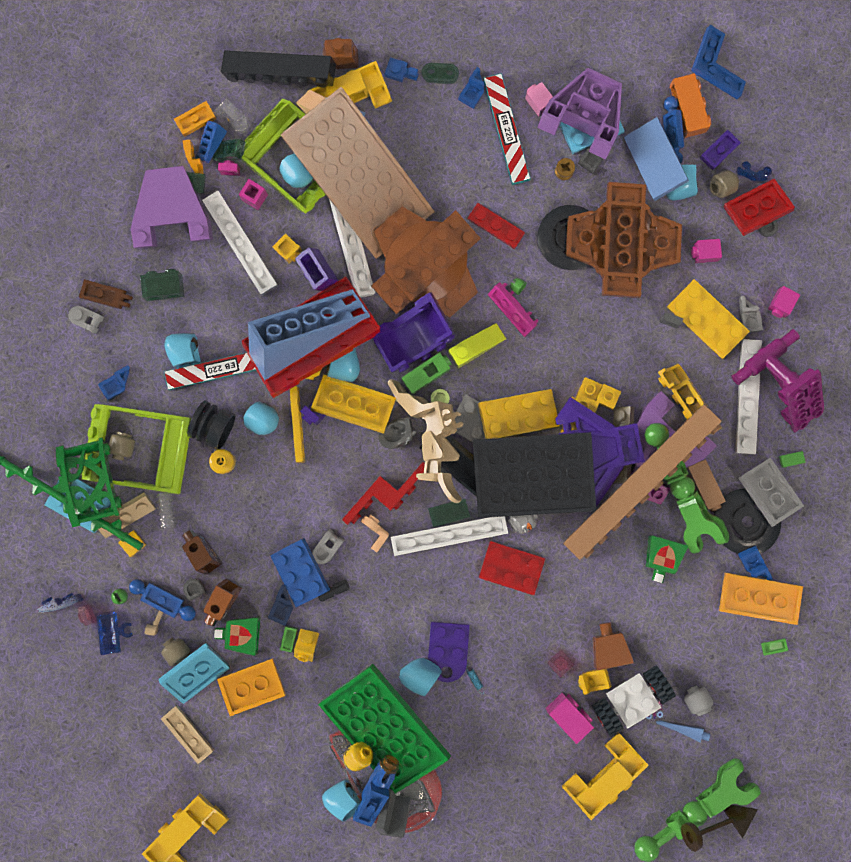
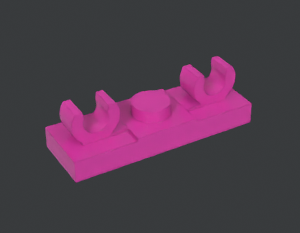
(512, 309)

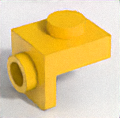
(287, 248)
(306, 645)
(594, 681)

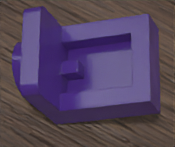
(311, 416)

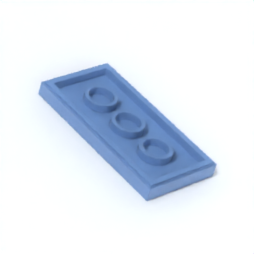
(656, 159)

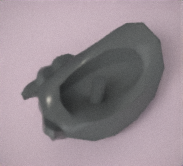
(397, 433)

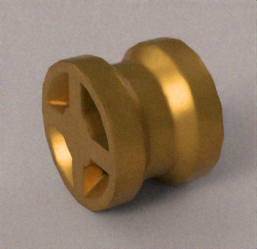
(567, 171)

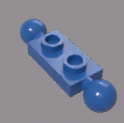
(673, 125)
(162, 600)

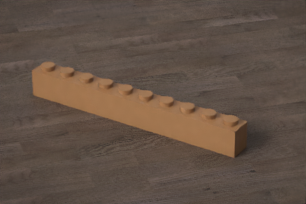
(642, 481)

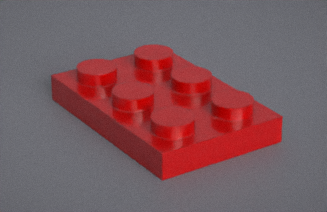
(759, 207)
(512, 568)

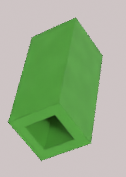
(426, 373)

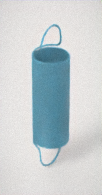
(474, 678)

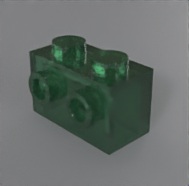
(162, 285)

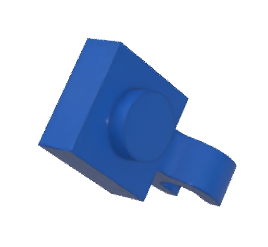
(399, 69)

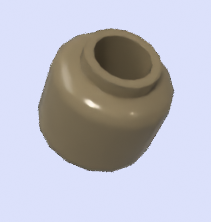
(724, 184)
(121, 445)
(175, 651)

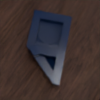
(282, 607)

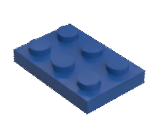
(300, 572)

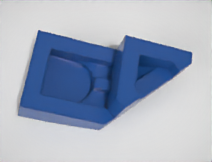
(473, 90)
(115, 384)
(754, 563)

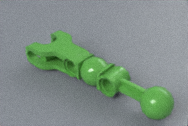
(690, 503)
(709, 803)

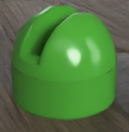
(518, 286)
(122, 595)

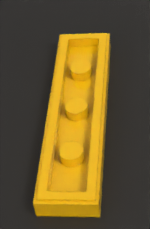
(297, 425)

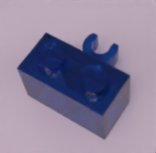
(109, 632)

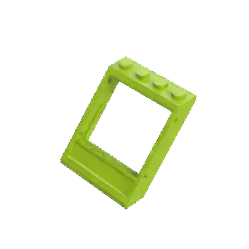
(264, 137)
(172, 453)

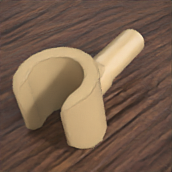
(153, 629)

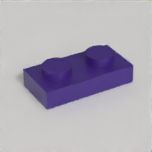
(720, 149)

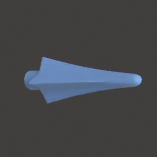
(693, 732)

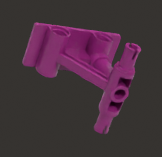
(799, 392)

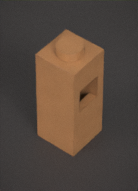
(706, 485)

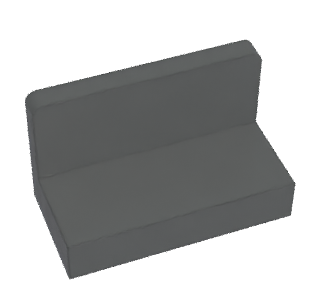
(394, 816)

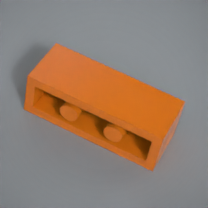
(692, 105)

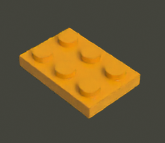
(251, 687)

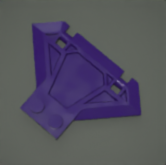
(611, 445)

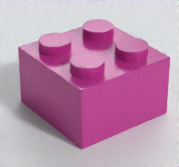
(569, 718)

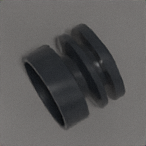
(210, 424)

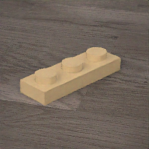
(130, 512)
(187, 734)

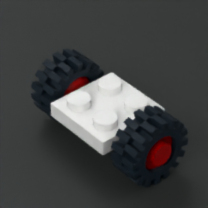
(633, 700)

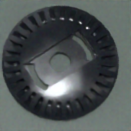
(552, 237)
(760, 534)

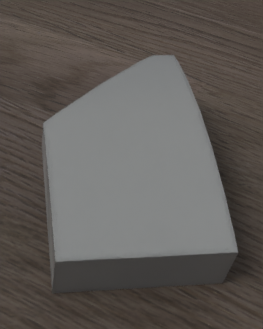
(750, 315)

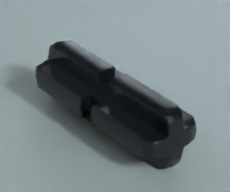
(337, 588)

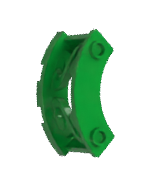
(66, 460)

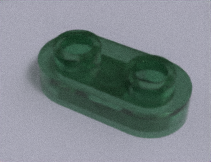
(440, 75)

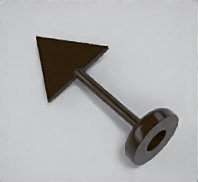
(739, 816)

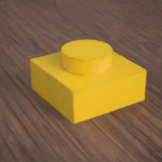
(130, 550)

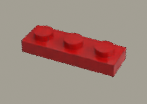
(496, 225)

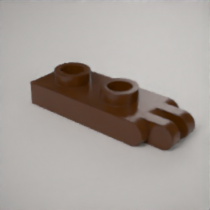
(104, 294)

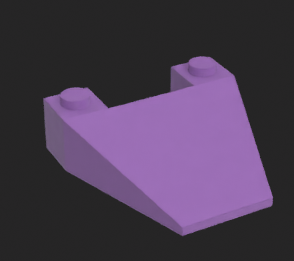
(589, 105)
(166, 200)
(653, 413)

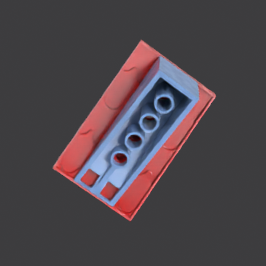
(308, 337)

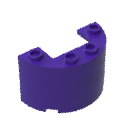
(414, 334)

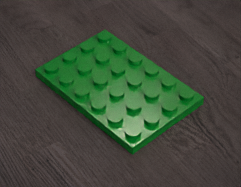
(376, 714)

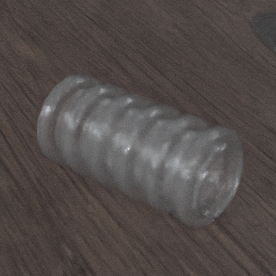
(166, 510)

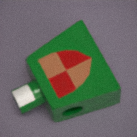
(664, 556)
(240, 635)

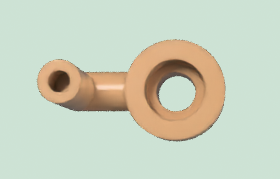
(372, 523)

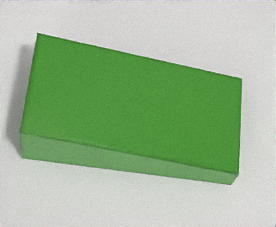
(792, 459)
(288, 638)
(774, 646)

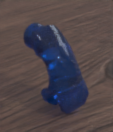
(761, 175)

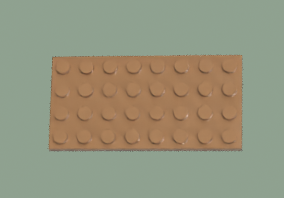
(353, 167)

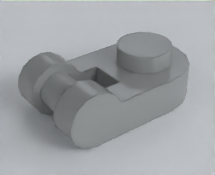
(80, 315)
(322, 552)

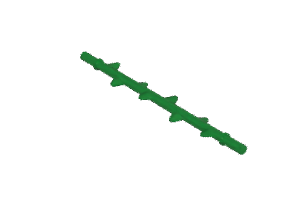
(55, 492)

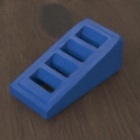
(210, 141)

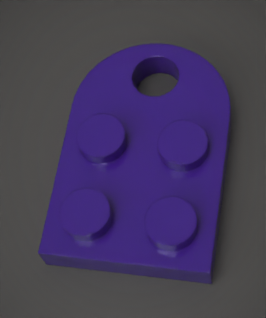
(449, 648)

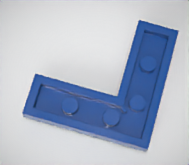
(708, 69)

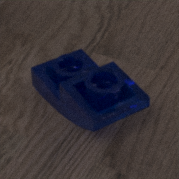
(55, 604)

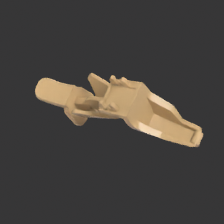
(435, 447)

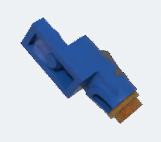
(376, 791)

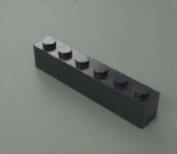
(278, 68)

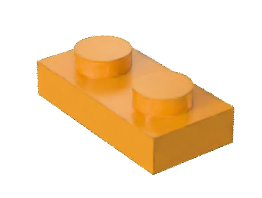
(194, 119)

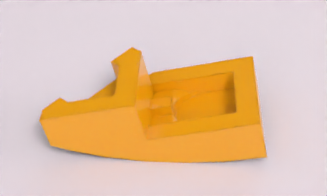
(196, 164)

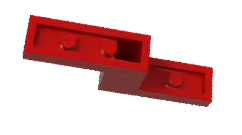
(385, 494)

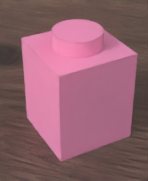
(538, 97)

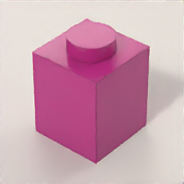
(253, 194)
(706, 251)
(783, 302)

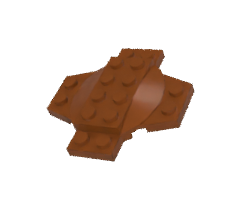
(623, 240)
(425, 259)

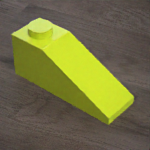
(476, 345)

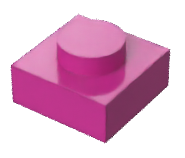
(229, 168)

